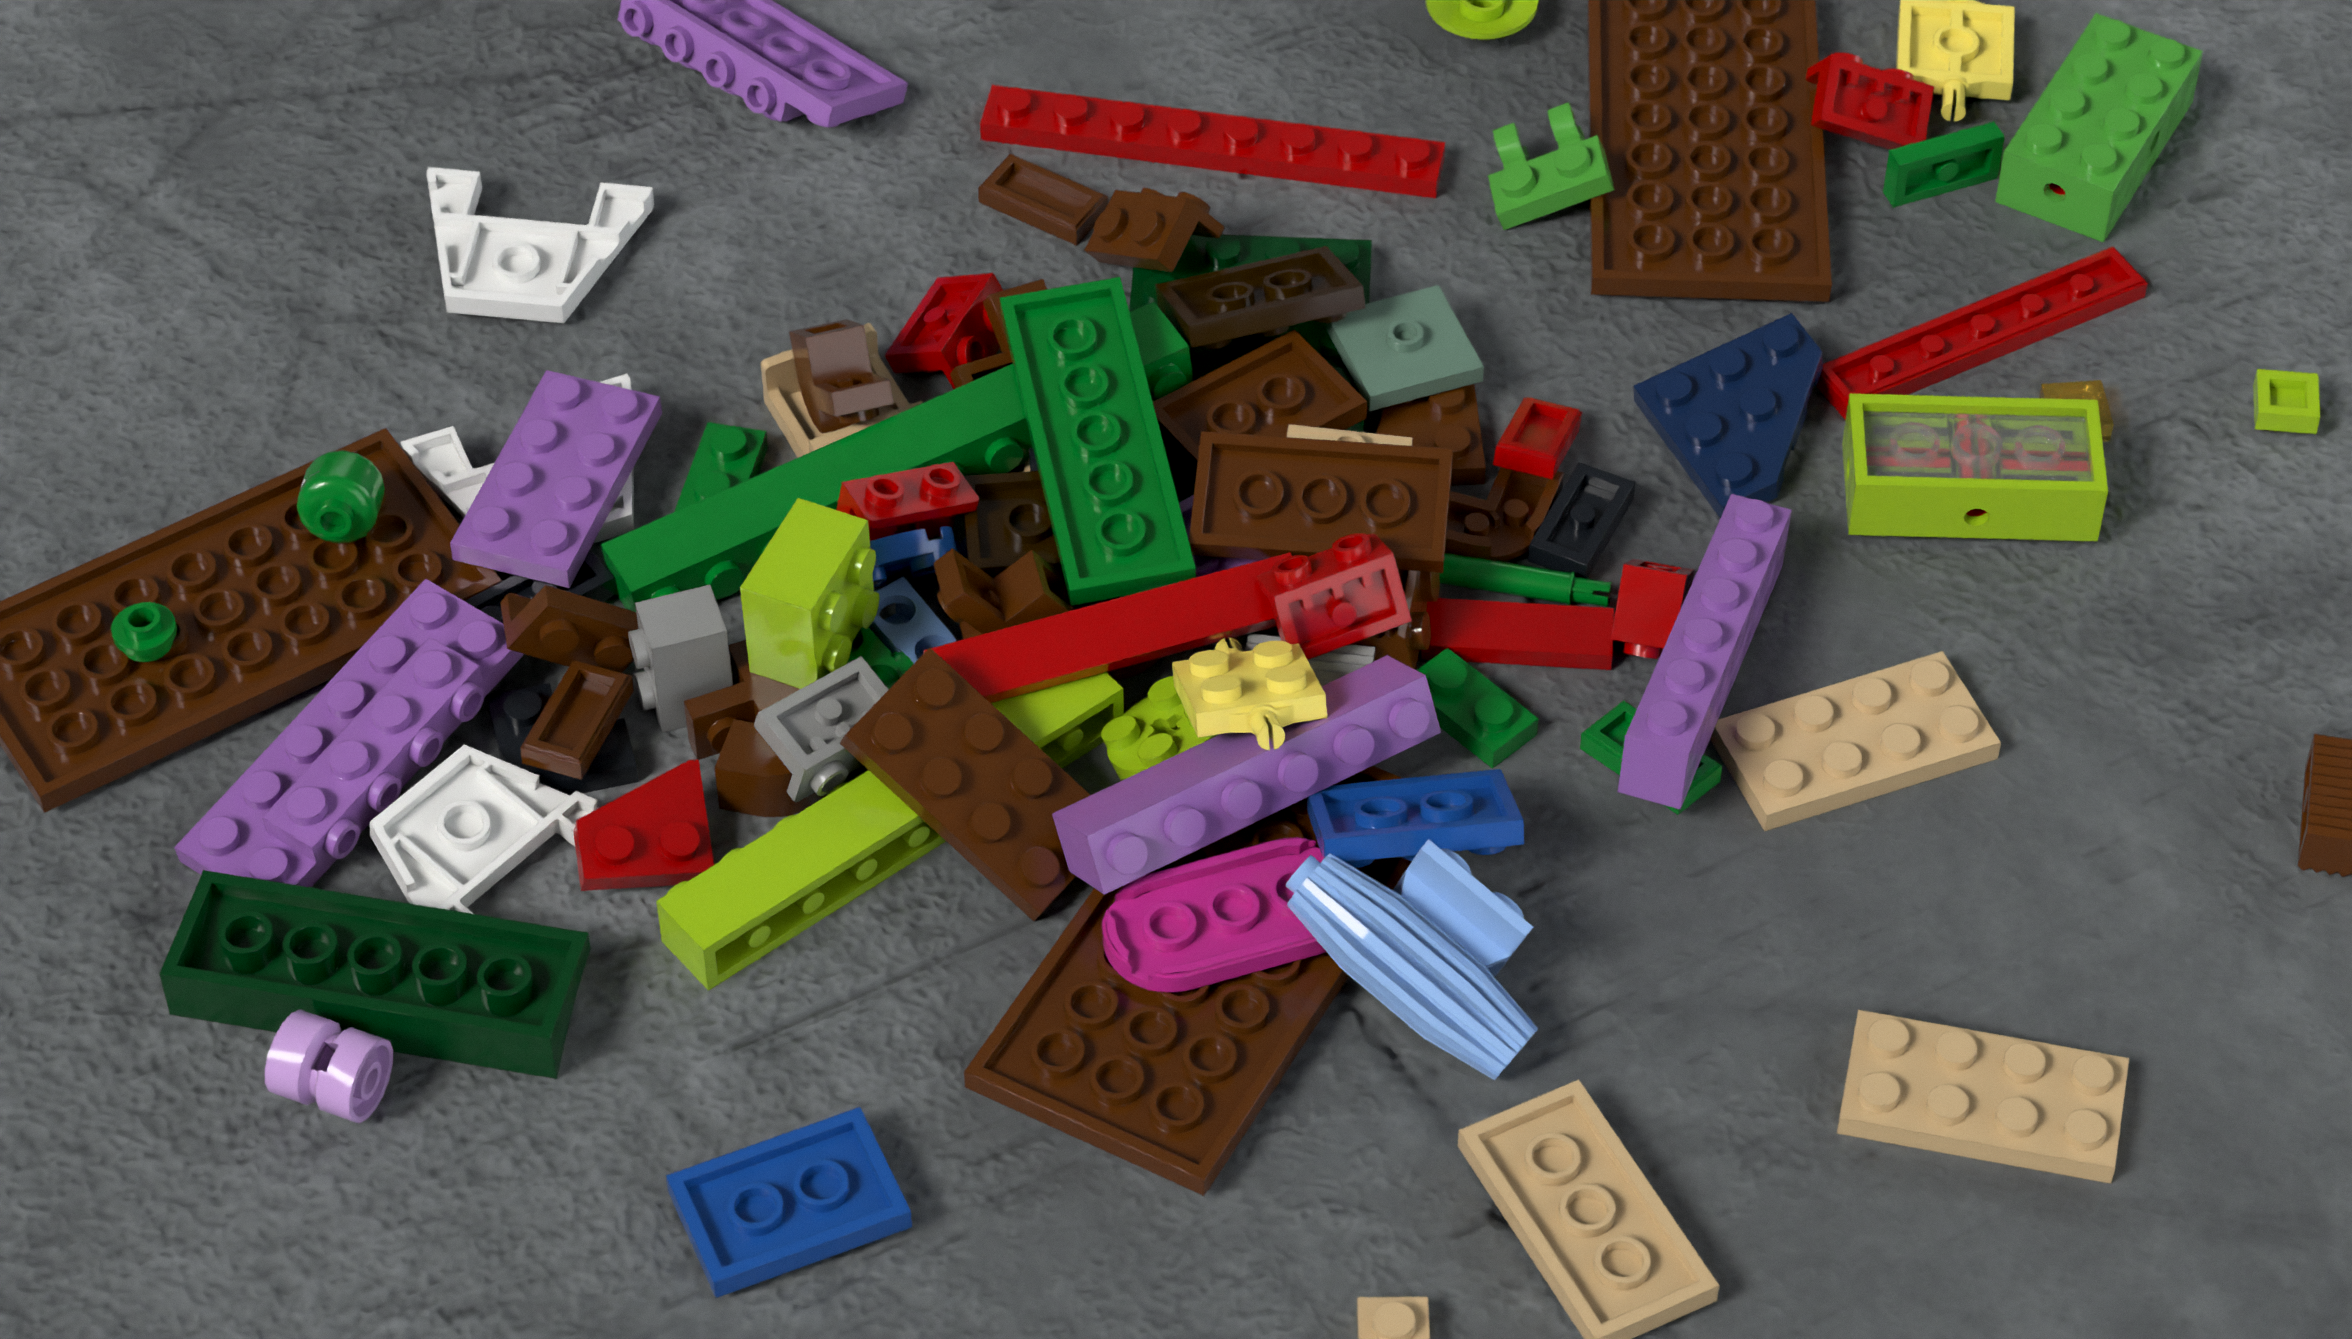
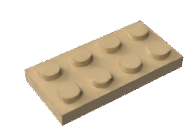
(1854, 740)
(1984, 1096)
(1587, 1215)

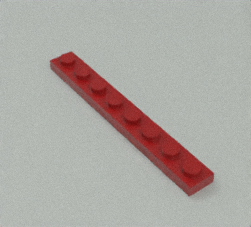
(1213, 141)

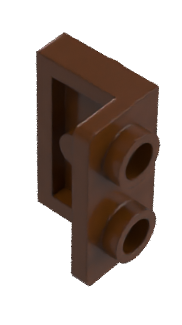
(1149, 228)
(568, 628)

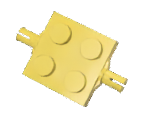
(1958, 49)
(1249, 690)

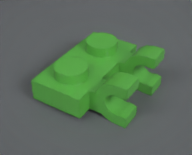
(1551, 181)

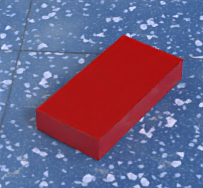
(1538, 437)

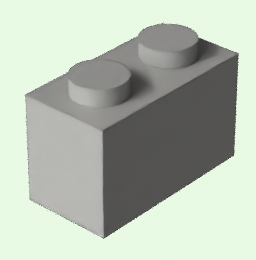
(682, 652)

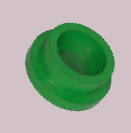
(144, 631)

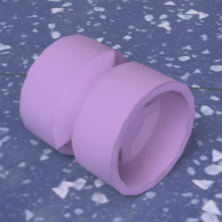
(328, 1066)

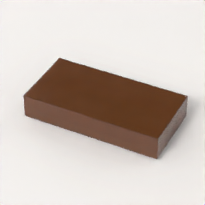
(1042, 199)
(577, 719)

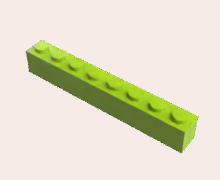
(846, 846)

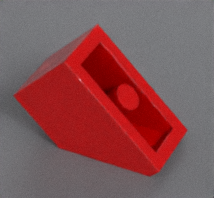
(1649, 605)

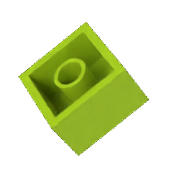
(809, 595)

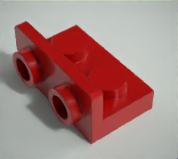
(1869, 102)
(947, 327)
(909, 500)
(1336, 594)

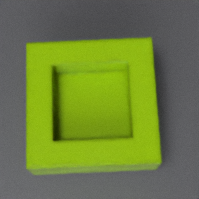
(2286, 401)

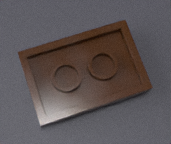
(1259, 396)

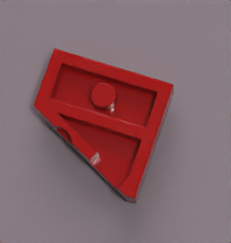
(647, 835)

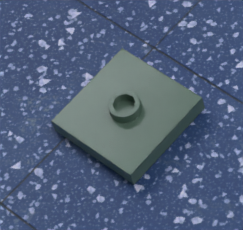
(1405, 348)

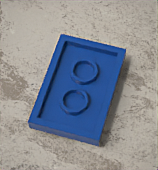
(1402, 814)
(788, 1202)

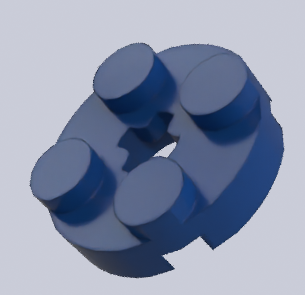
(910, 553)

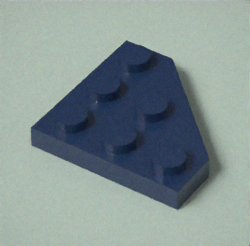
(1736, 410)

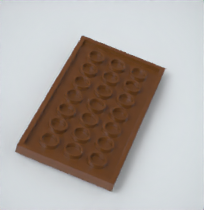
(1707, 150)
(255, 616)
(1153, 1071)

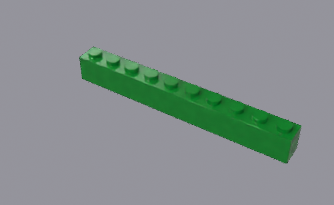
(973, 426)

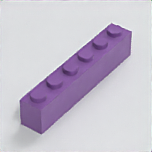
(1704, 652)
(1236, 782)

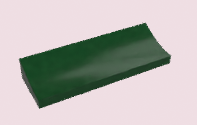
(394, 969)

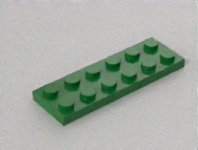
(1096, 441)

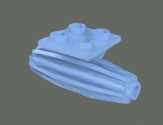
(1424, 949)

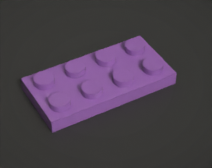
(556, 479)

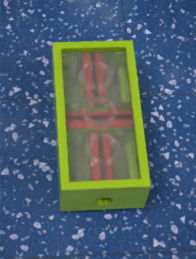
(1974, 467)

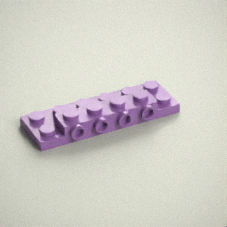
(766, 58)
(355, 744)

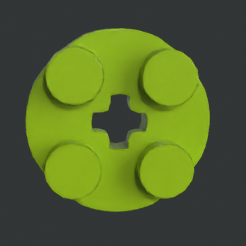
(1150, 731)

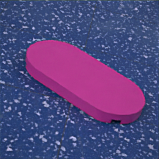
(1210, 919)

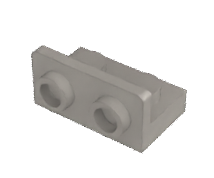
(812, 722)

